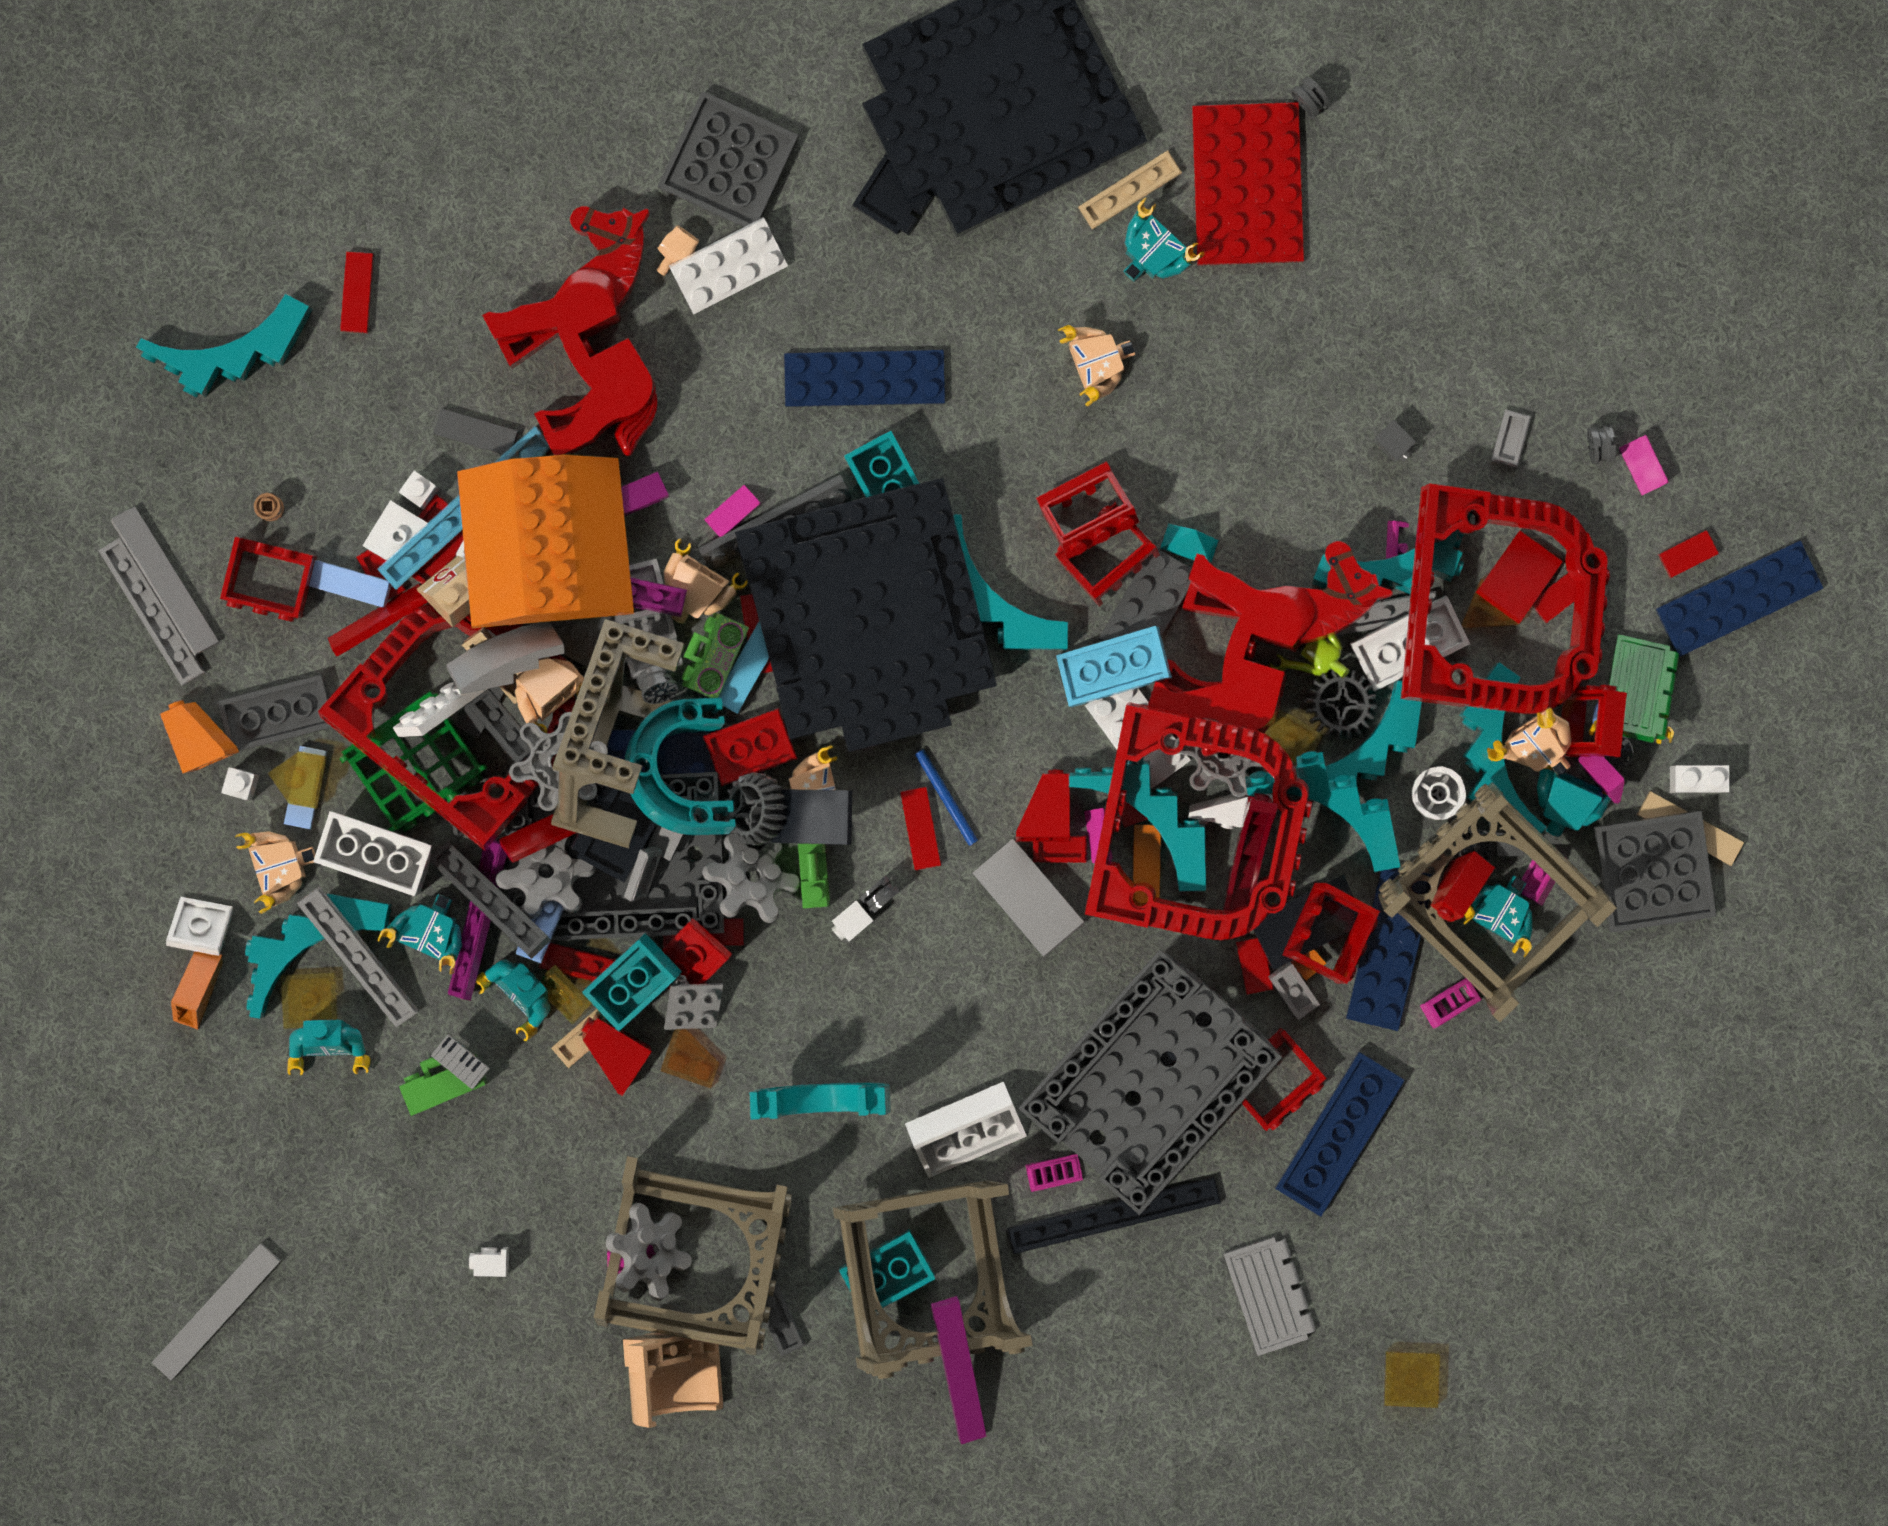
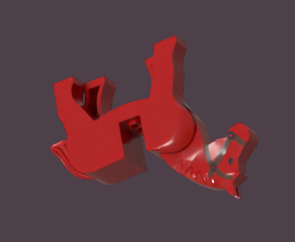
(581, 308)
(1277, 616)

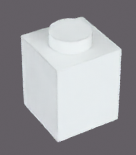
(419, 490)
(240, 784)
(851, 921)

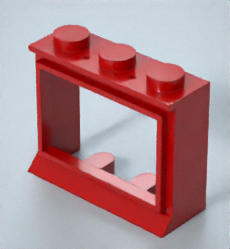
(1097, 530)
(1114, 578)
(259, 605)
(1609, 721)
(1355, 944)
(1294, 1099)

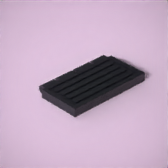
(887, 201)
(611, 857)

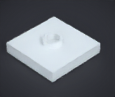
(392, 530)
(199, 926)

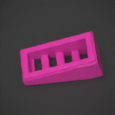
(1432, 1014)
(1030, 1168)

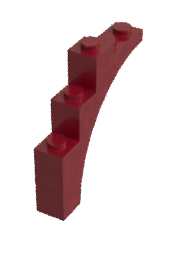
(1249, 850)

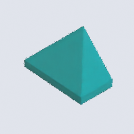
(1188, 542)

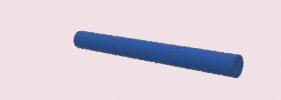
(946, 797)

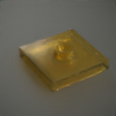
(565, 995)
(308, 998)
(1411, 1379)

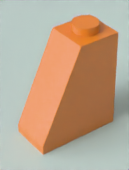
(195, 737)
(196, 989)

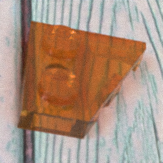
(1483, 614)
(689, 1059)

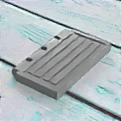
(1267, 1295)

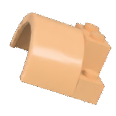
(671, 1376)

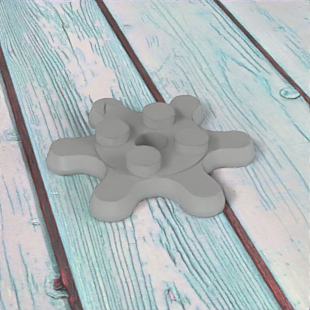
(539, 766)
(1228, 770)
(543, 890)
(741, 890)
(633, 1250)

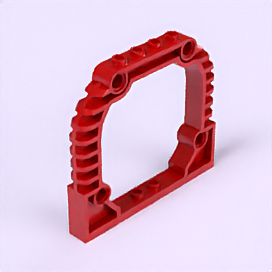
(1426, 672)
(353, 717)
(1113, 892)

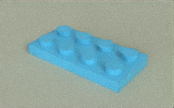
(1113, 666)

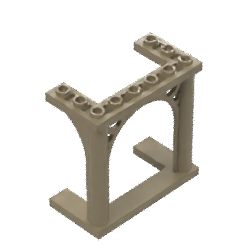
(594, 719)
(1490, 803)
(764, 1205)
(999, 1322)

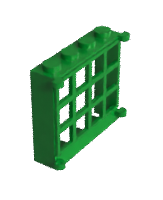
(385, 733)

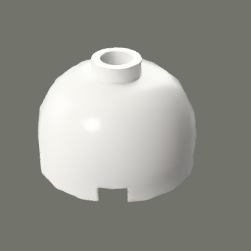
(1444, 781)

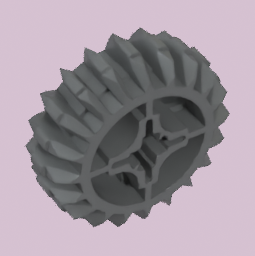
(1340, 716)
(756, 808)

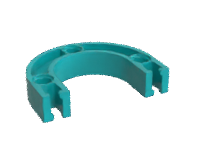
(651, 793)
(814, 1098)

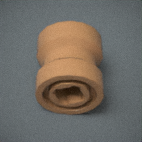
(273, 509)

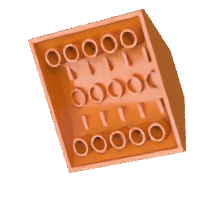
(545, 540)

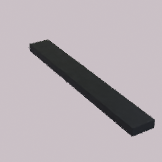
(1111, 1216)

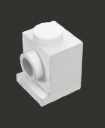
(490, 1262)

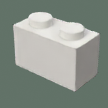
(1699, 779)

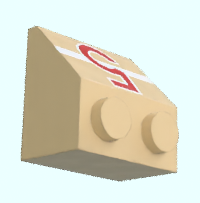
(449, 591)

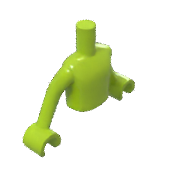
(1321, 655)

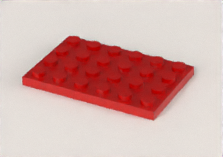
(1247, 183)

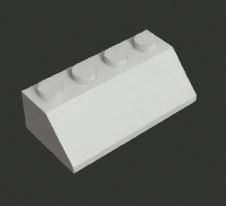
(373, 854)
(965, 1130)

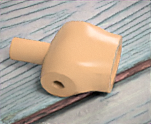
(675, 247)

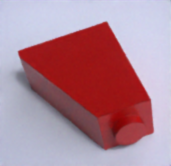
(1048, 811)
(1461, 885)
(615, 1051)

